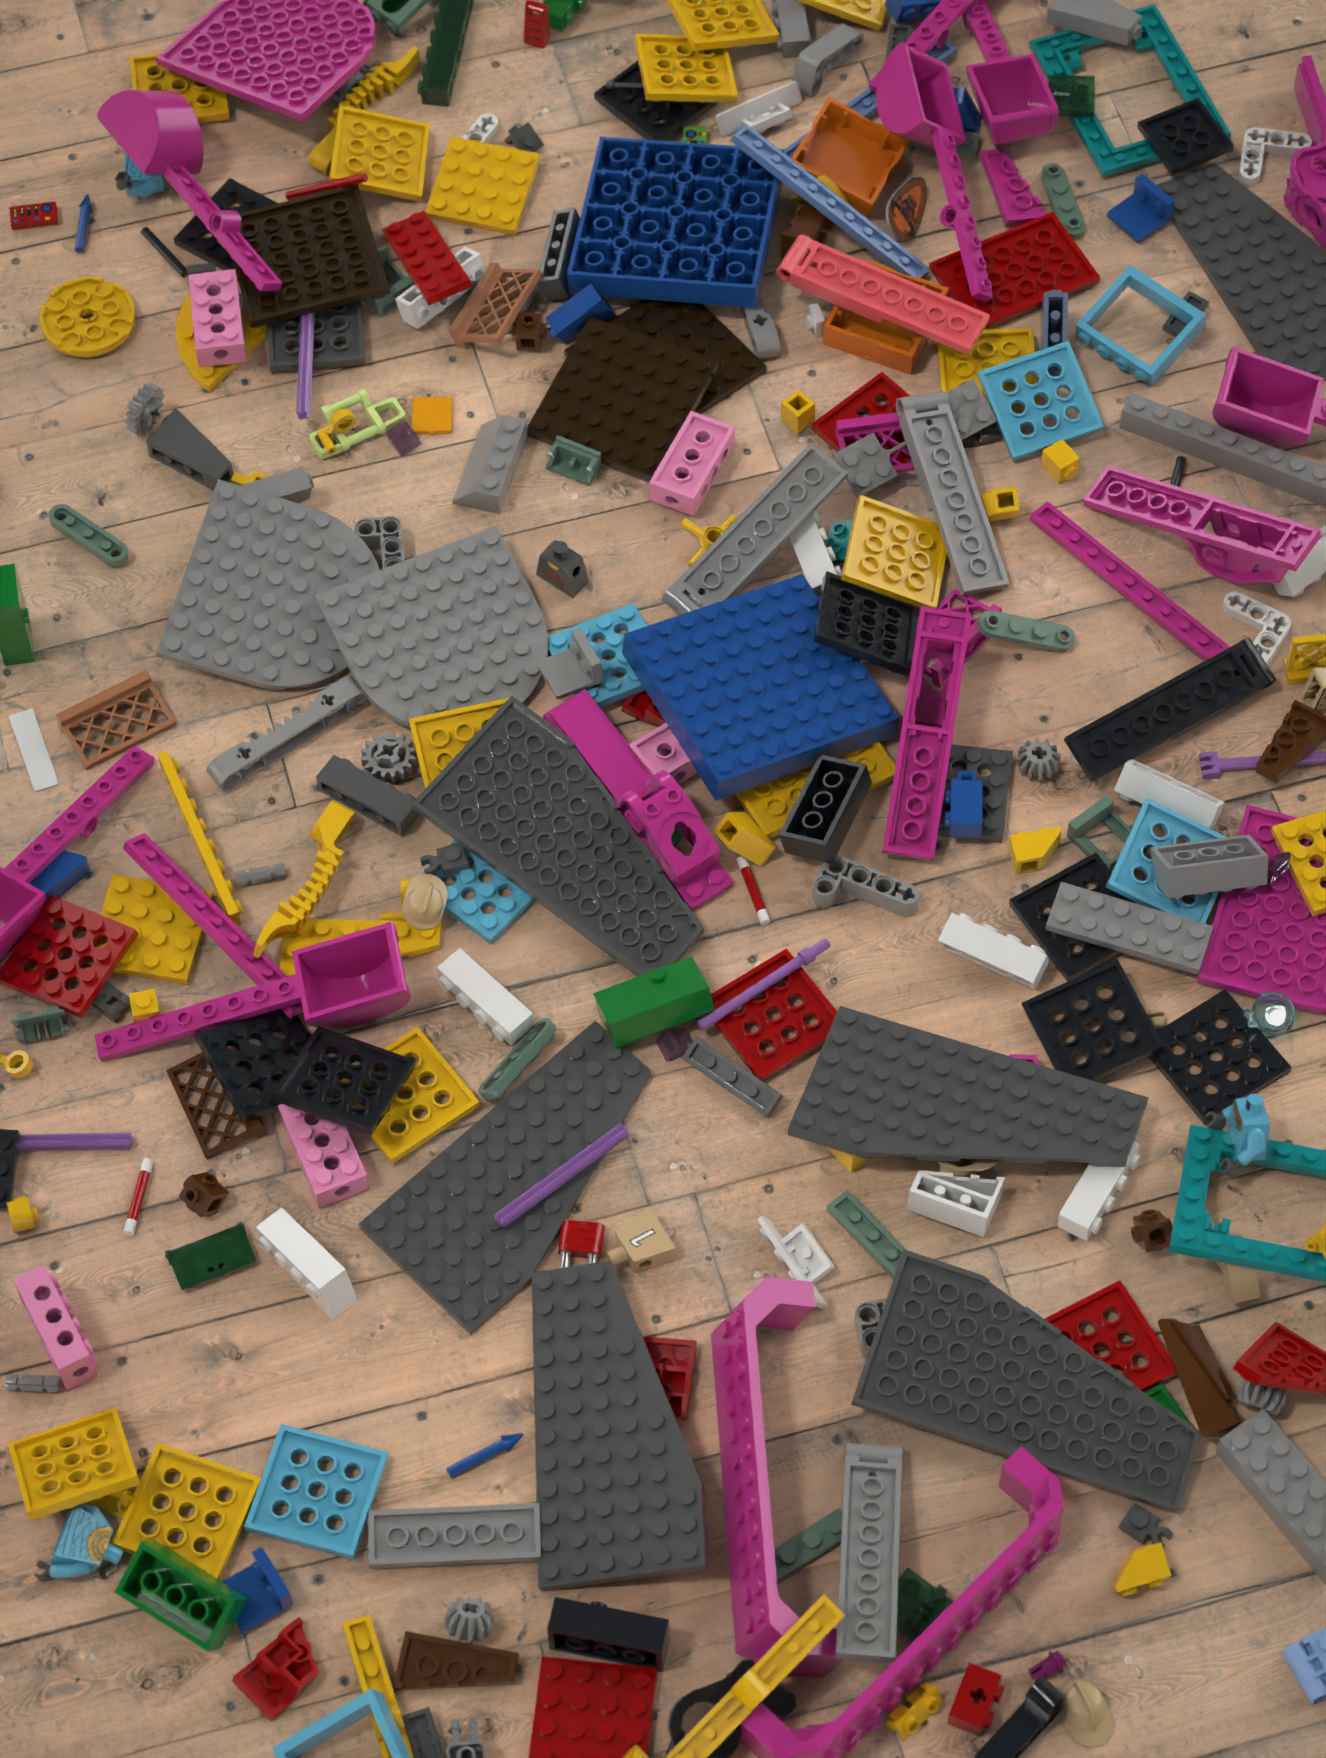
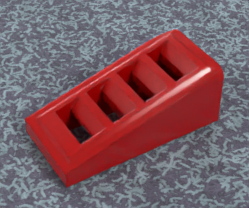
(535, 25)

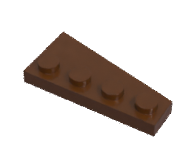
(1296, 738)
(443, 1663)

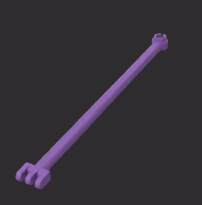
(1212, 765)

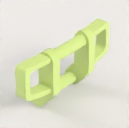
(371, 412)

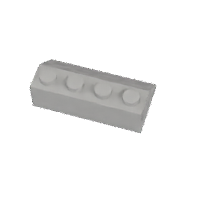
(492, 464)
(1209, 866)

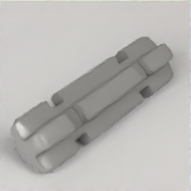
(260, 874)
(32, 1383)

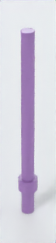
(804, 957)

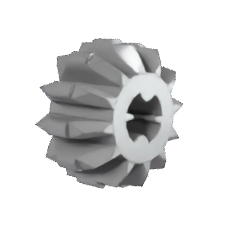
(1038, 759)
(1261, 1397)
(469, 1619)

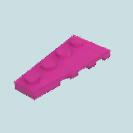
(1009, 189)

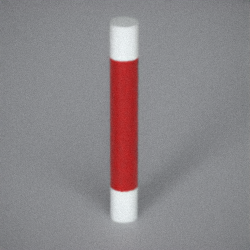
(753, 891)
(138, 1197)

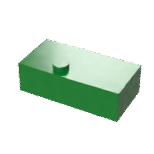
(15, 624)
(654, 1001)
(181, 1595)

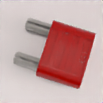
(580, 1240)

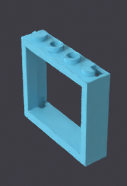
(1160, 296)
(342, 1718)

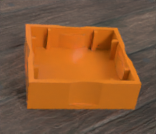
(852, 153)
(880, 343)

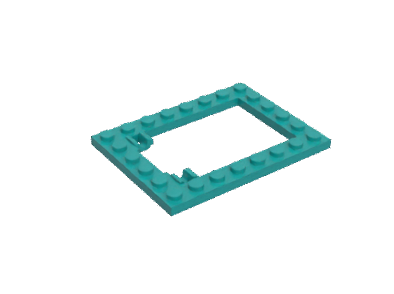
(1056, 49)
(1200, 1237)

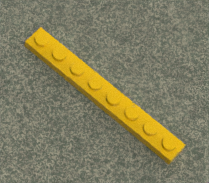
(197, 829)

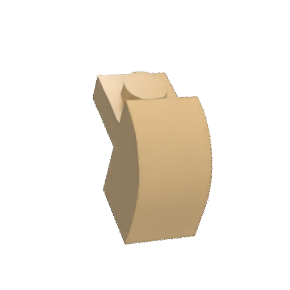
(1240, 1282)

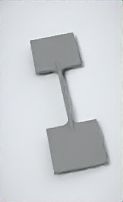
(869, 462)

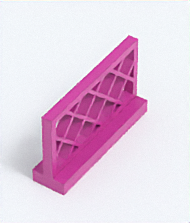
(879, 424)
(939, 671)

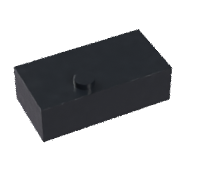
(825, 809)
(608, 1633)

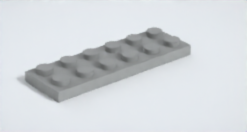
(1129, 928)
(454, 1535)

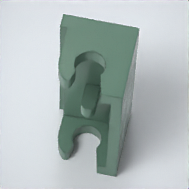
(574, 461)

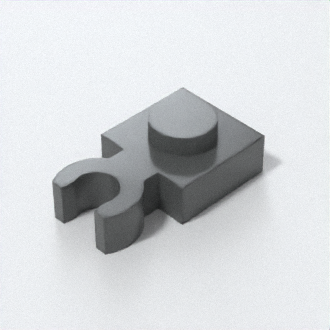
(448, 858)
(1142, 1525)

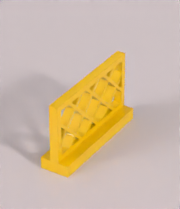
(1300, 661)

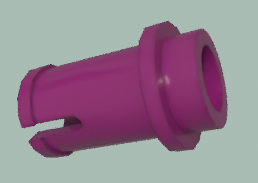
(1048, 1666)

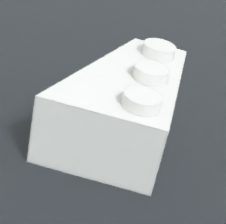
(956, 1200)

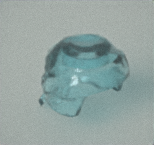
(1271, 1014)

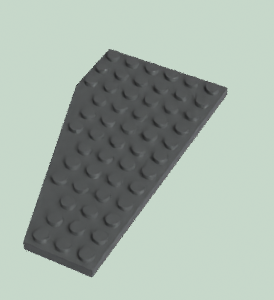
(1258, 265)
(555, 832)
(941, 1099)
(444, 1217)
(1002, 1378)
(607, 1444)

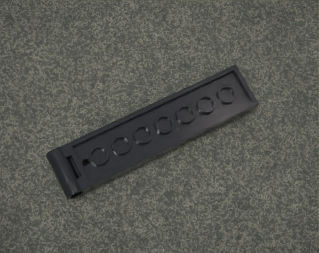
(1170, 709)

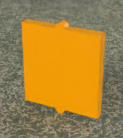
(432, 415)

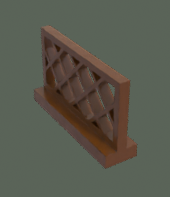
(254, 1126)

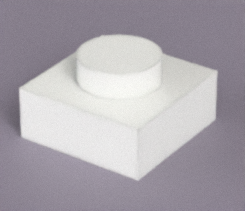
(815, 320)

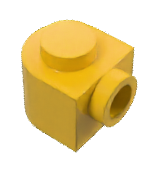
(22, 1214)

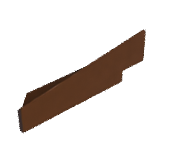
(1200, 1378)

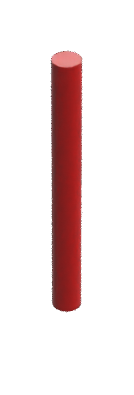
(326, 186)

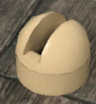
(1159, 1018)

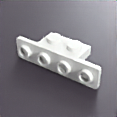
(762, 111)
(800, 1253)

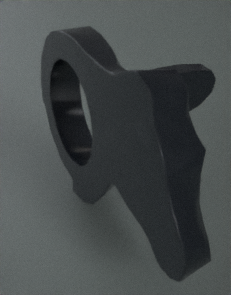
(778, 1702)

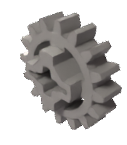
(144, 409)
(389, 756)

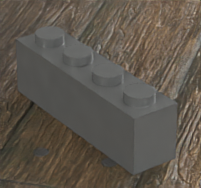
(558, 254)
(367, 795)

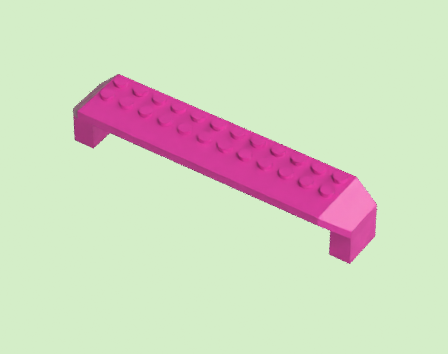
(1039, 1495)
(757, 1610)

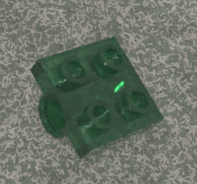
(1073, 95)

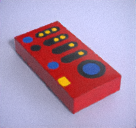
(33, 215)

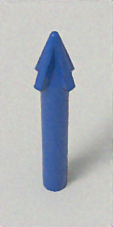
(83, 224)
(506, 1442)

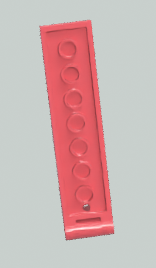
(880, 294)

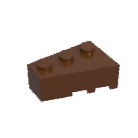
(809, 223)

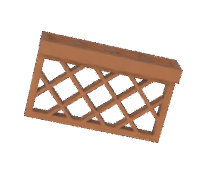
(484, 299)
(101, 705)

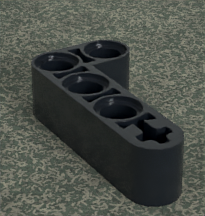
(1022, 1728)

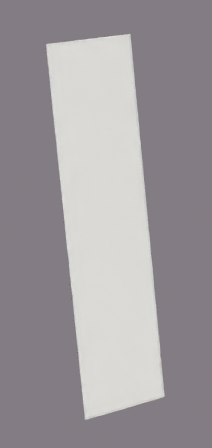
(33, 749)

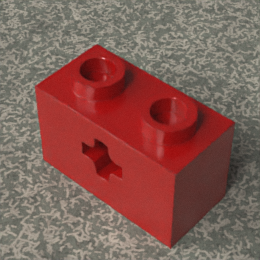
(975, 1683)

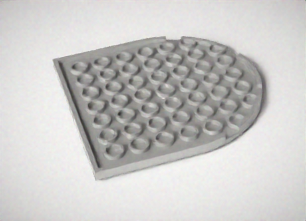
(252, 590)
(440, 629)

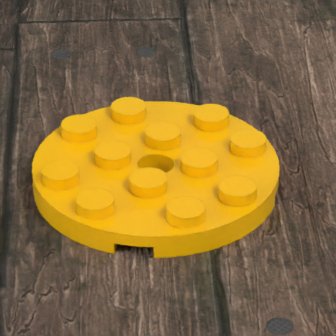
(69, 302)

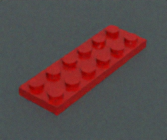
(426, 258)

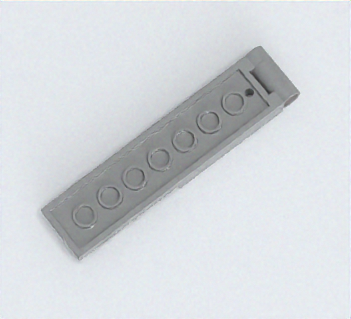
(951, 491)
(757, 533)
(869, 1553)

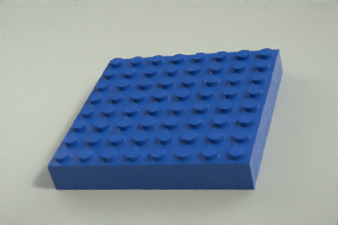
(675, 223)
(755, 689)

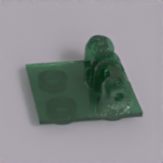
(918, 1604)

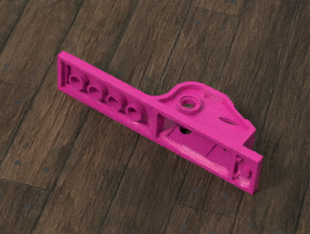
(1307, 185)
(1234, 549)
(924, 749)
(646, 801)

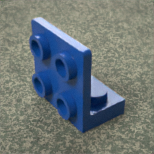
(1143, 210)
(264, 1590)

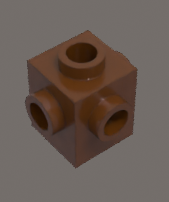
(529, 331)
(203, 1194)
(1151, 1230)

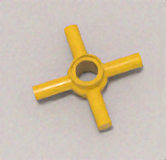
(711, 533)

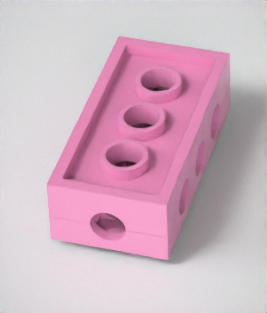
(212, 343)
(692, 463)
(662, 751)
(324, 1156)
(57, 1327)

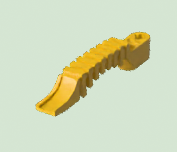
(380, 79)
(291, 917)

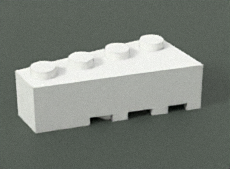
(307, 1263)

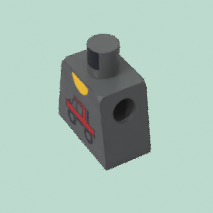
(562, 568)

